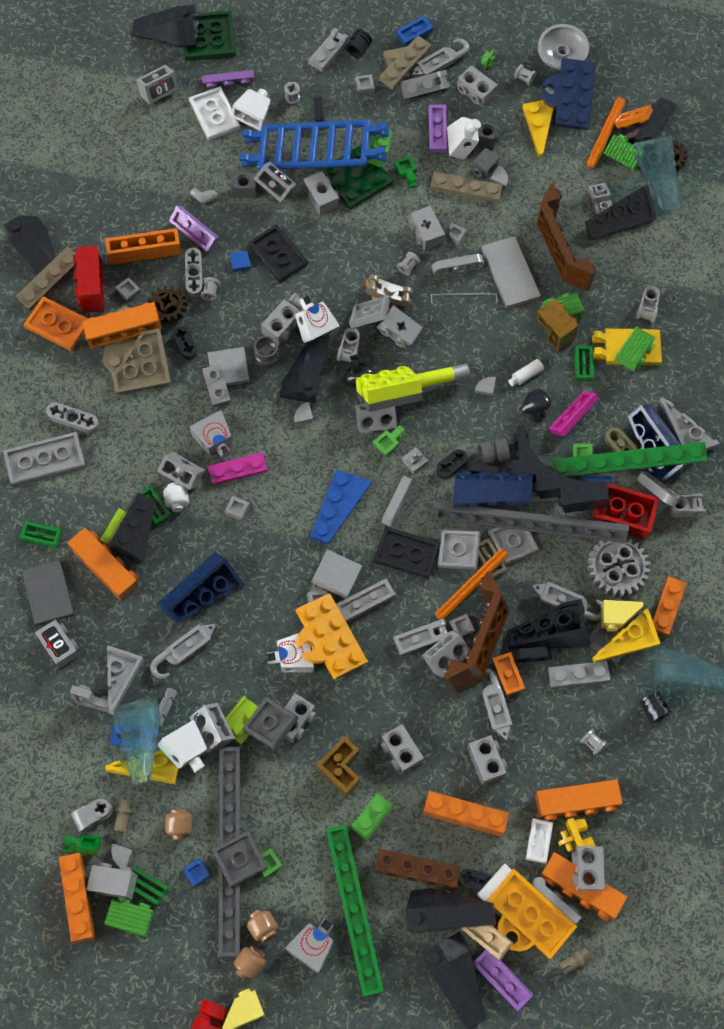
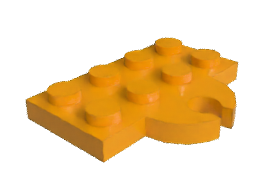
(328, 637)
(529, 916)

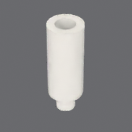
(526, 373)

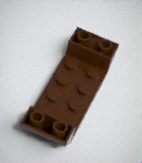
(573, 272)
(464, 675)

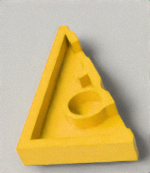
(538, 119)
(635, 637)
(163, 768)

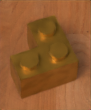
(558, 323)
(335, 767)

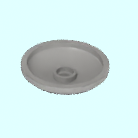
(562, 39)

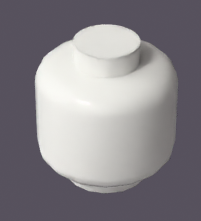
(175, 497)

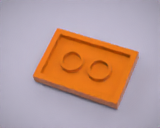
(56, 323)

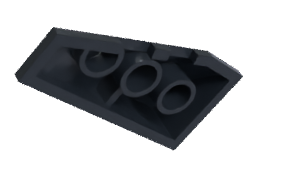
(173, 25)
(651, 128)
(31, 240)
(305, 375)
(556, 629)
(440, 911)
(454, 971)

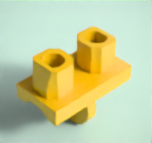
(574, 828)

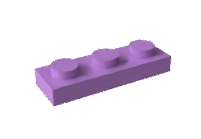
(228, 78)
(437, 129)
(193, 228)
(503, 979)

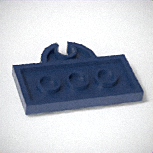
(571, 93)

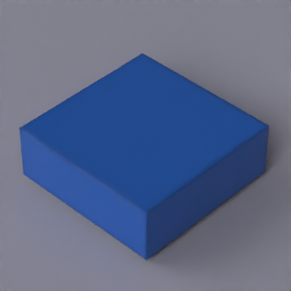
(240, 261)
(196, 872)

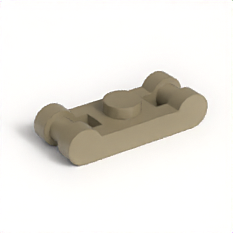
(390, 290)

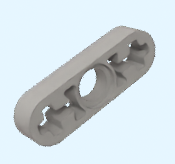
(457, 265)
(190, 266)
(76, 424)
(658, 488)
(396, 501)

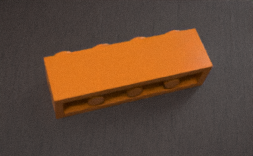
(143, 246)
(121, 325)
(103, 563)
(578, 799)
(465, 814)
(559, 873)
(77, 898)

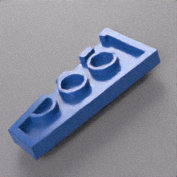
(338, 504)

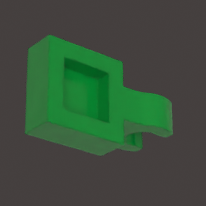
(406, 168)
(84, 845)

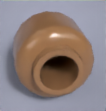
(178, 823)
(262, 926)
(249, 962)

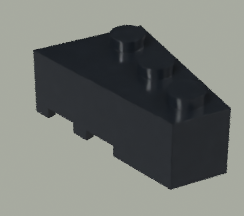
(133, 529)

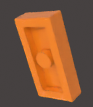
(638, 115)
(508, 674)

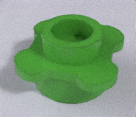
(488, 59)

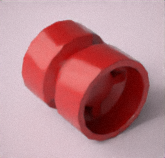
(210, 1016)

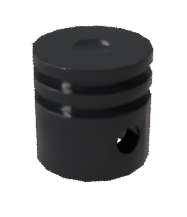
(358, 43)
(655, 707)

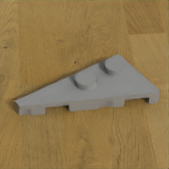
(684, 427)
(122, 669)

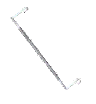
(466, 294)

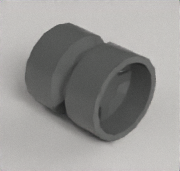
(266, 351)
(494, 451)

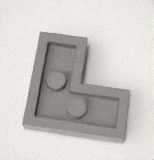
(83, 696)

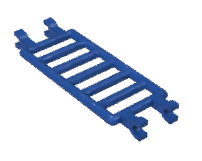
(366, 153)

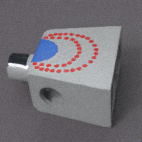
(213, 434)
(312, 945)

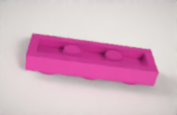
(573, 413)
(237, 469)

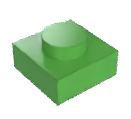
(582, 449)
(271, 861)

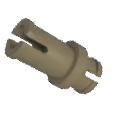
(123, 811)
(575, 961)

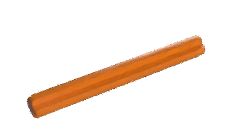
(605, 133)
(471, 584)

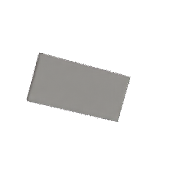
(510, 272)
(44, 459)

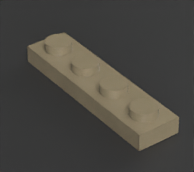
(405, 62)
(466, 186)
(47, 278)

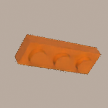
(668, 605)

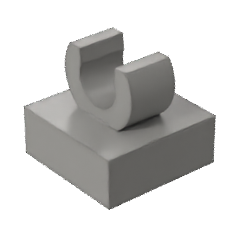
(414, 460)

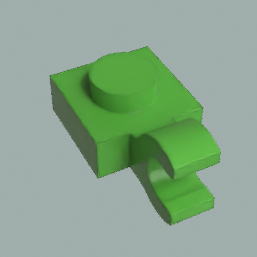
(388, 441)

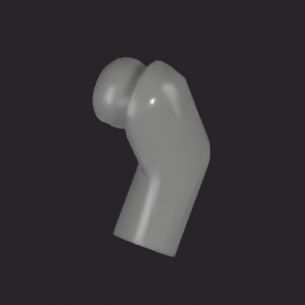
(204, 197)

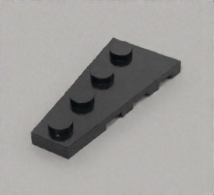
(627, 212)

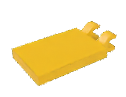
(615, 339)

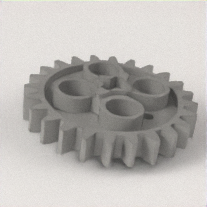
(625, 582)

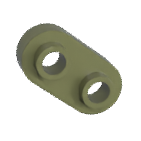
(623, 442)

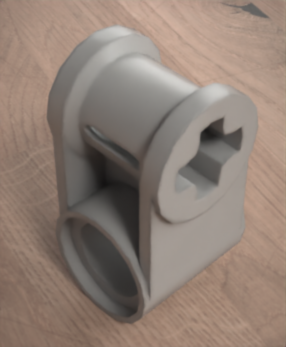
(649, 307)
(349, 347)
(690, 506)
(89, 817)

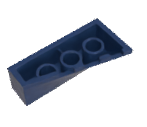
(654, 433)
(492, 489)
(201, 588)

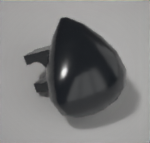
(356, 370)
(536, 402)

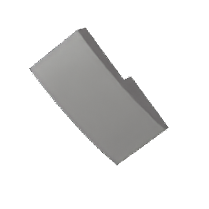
(600, 197)

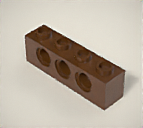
(417, 869)

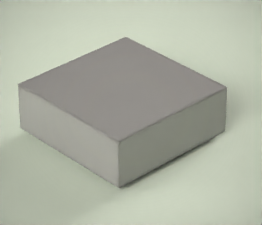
(364, 84)
(127, 289)
(237, 508)
(462, 626)

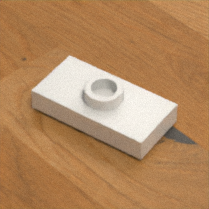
(539, 841)

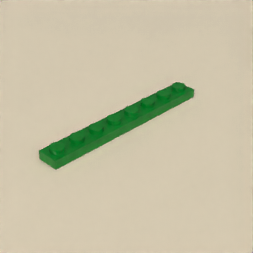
(631, 460)
(354, 911)

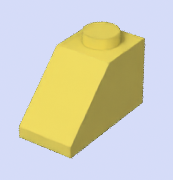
(618, 613)
(244, 1010)

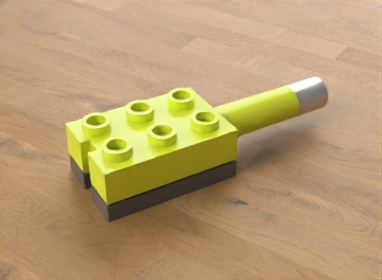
(402, 385)

